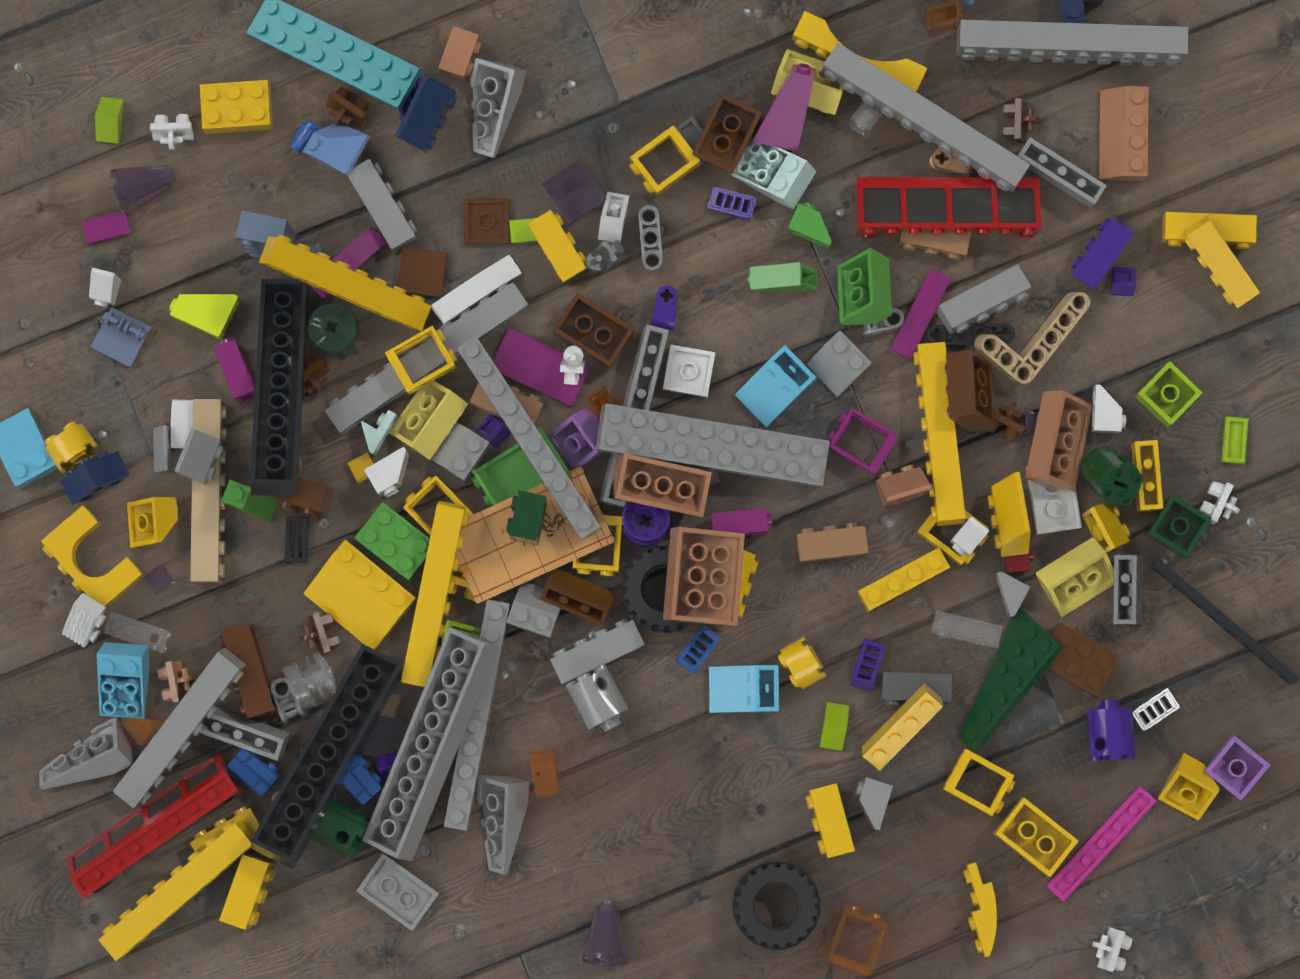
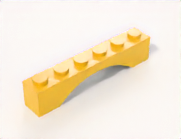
(815, 34)

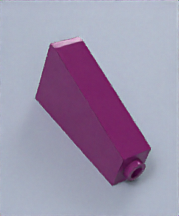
(786, 115)

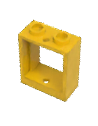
(684, 149)
(413, 341)
(427, 486)
(924, 533)
(605, 570)
(957, 772)

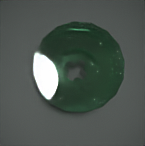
(340, 341)

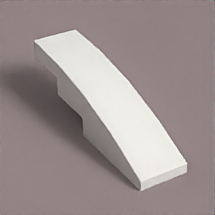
(475, 289)

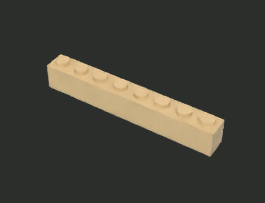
(206, 500)

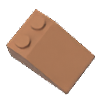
(902, 486)

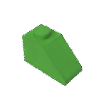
(809, 225)

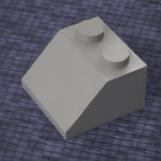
(838, 363)
(461, 451)
(199, 456)
(532, 613)
(873, 799)

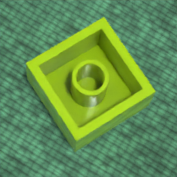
(1168, 394)

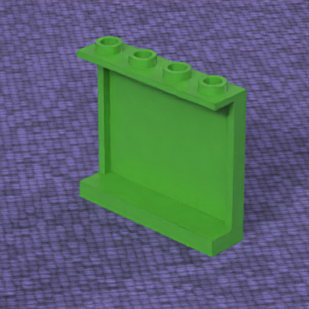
(509, 473)

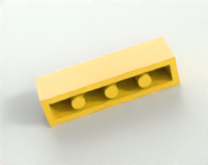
(1233, 228)
(1221, 261)
(903, 579)
(902, 727)

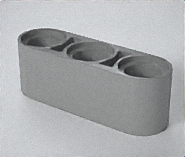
(647, 228)

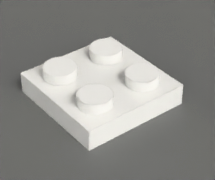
(688, 371)

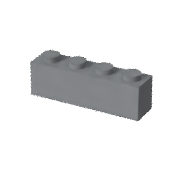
(1062, 173)
(381, 205)
(984, 299)
(597, 652)
(246, 733)

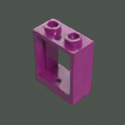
(235, 370)
(883, 452)
(748, 522)

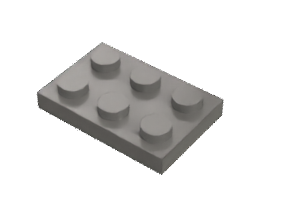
(397, 892)

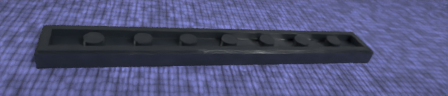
(1224, 622)

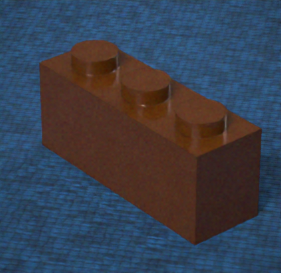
(578, 596)

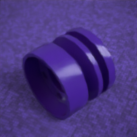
(642, 535)

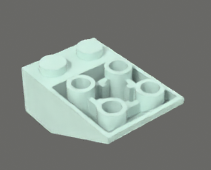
(775, 173)

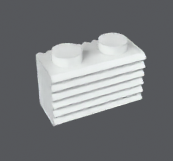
(84, 620)

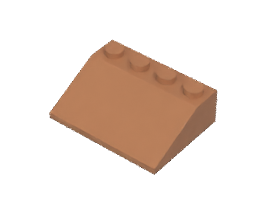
(703, 576)

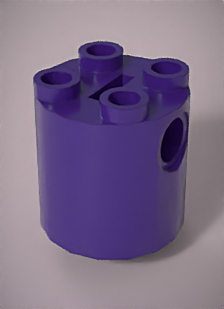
(1111, 732)

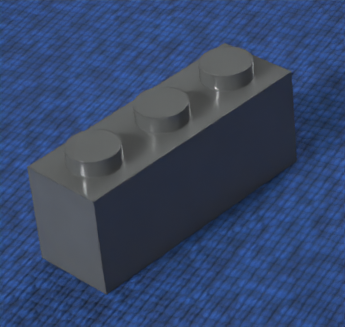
(1128, 589)
(901, 686)

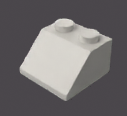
(388, 473)

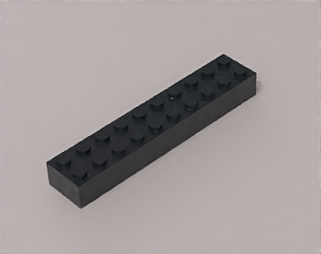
(279, 388)
(327, 756)

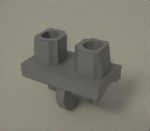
(604, 256)

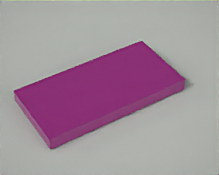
(536, 367)

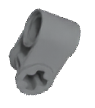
(883, 326)
(285, 702)

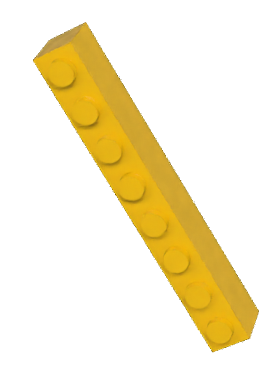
(345, 283)
(940, 434)
(434, 592)
(177, 891)

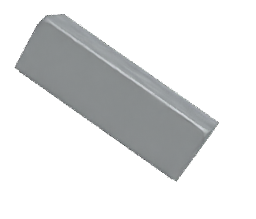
(162, 449)

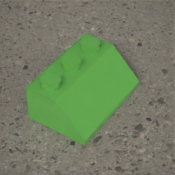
(864, 289)

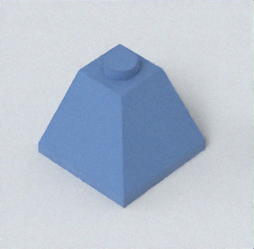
(336, 147)

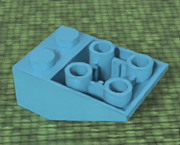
(775, 386)
(123, 679)
(744, 689)

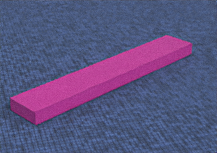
(1101, 843)

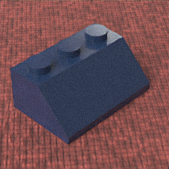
(426, 114)

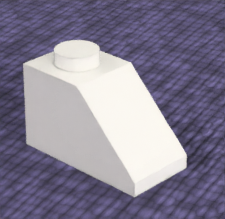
(613, 217)
(103, 287)
(1106, 413)
(968, 537)

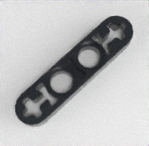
(971, 334)

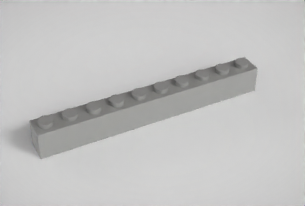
(925, 118)
(426, 358)
(529, 438)
(474, 737)

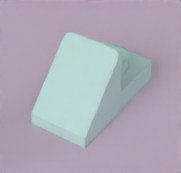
(376, 437)

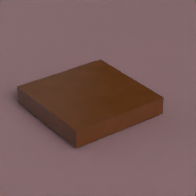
(486, 221)
(421, 271)

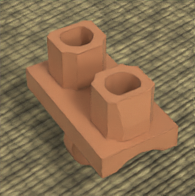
(178, 680)

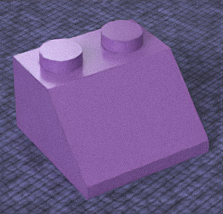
(577, 438)
(1236, 767)

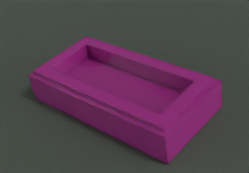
(106, 228)

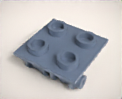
(120, 336)

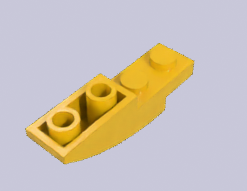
(985, 918)

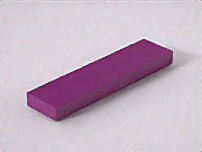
(358, 252)
(920, 314)

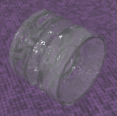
(311, 680)

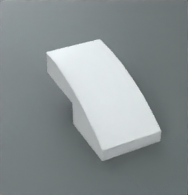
(181, 422)

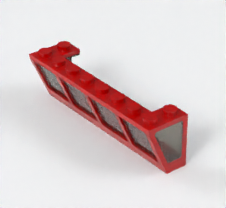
(946, 205)
(152, 825)

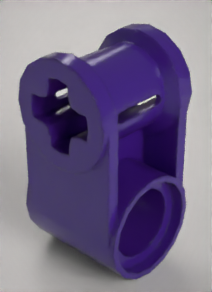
(664, 312)

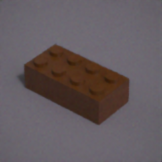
(255, 683)

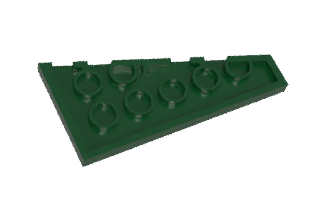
(1016, 668)

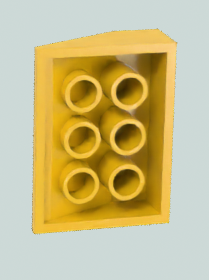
(359, 595)

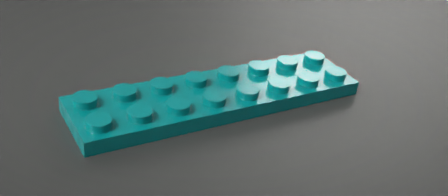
(334, 52)

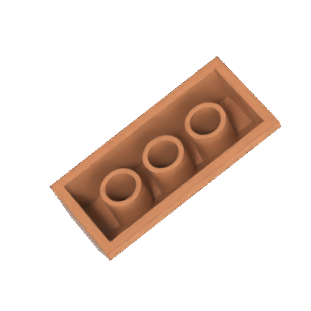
(1123, 133)
(1059, 440)
(661, 484)

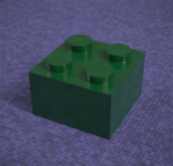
(527, 518)
(1178, 527)

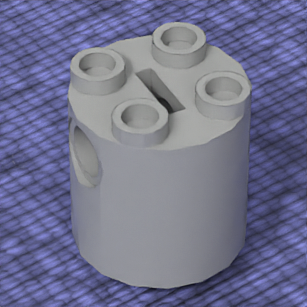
(597, 699)

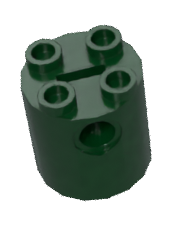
(1111, 476)
(341, 829)

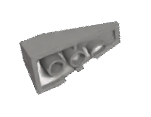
(494, 99)
(97, 756)
(504, 808)

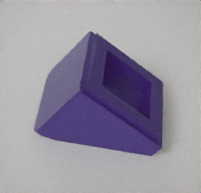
(1123, 281)
(493, 431)
(385, 764)

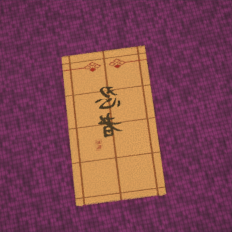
(497, 563)

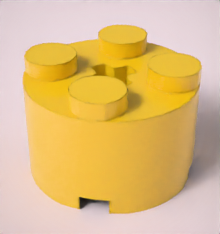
(70, 446)
(802, 663)

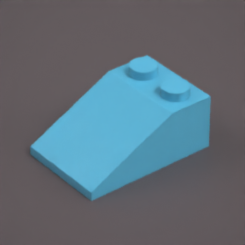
(24, 449)

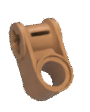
(950, 166)

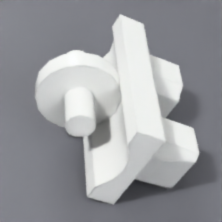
(172, 132)
(572, 364)
(1222, 492)
(1109, 949)

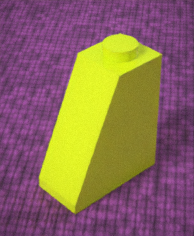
(206, 311)

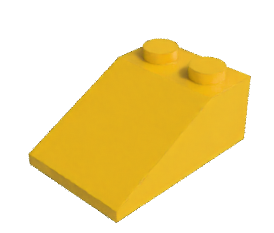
(1106, 527)

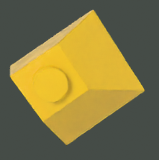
(151, 520)
(1189, 787)

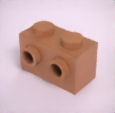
(460, 53)

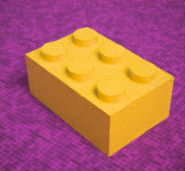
(236, 107)
(830, 821)
(1035, 837)
(247, 892)

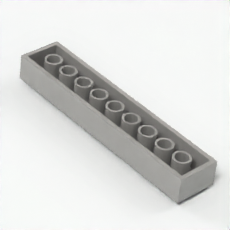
(1072, 42)
(712, 445)
(430, 744)

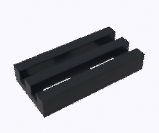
(297, 520)

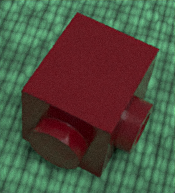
(1019, 563)

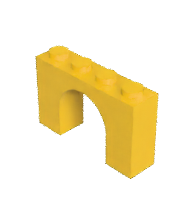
(63, 544)

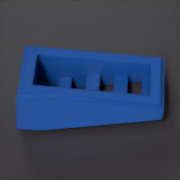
(688, 665)

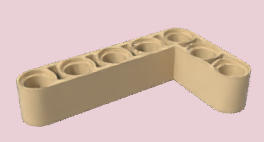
(1038, 341)

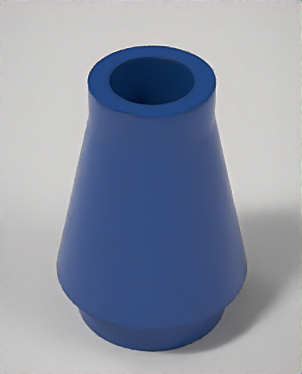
(303, 135)

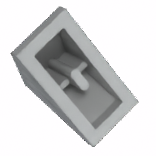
(1012, 592)

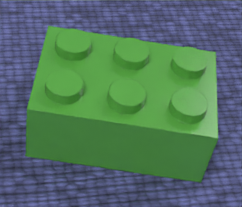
(395, 541)

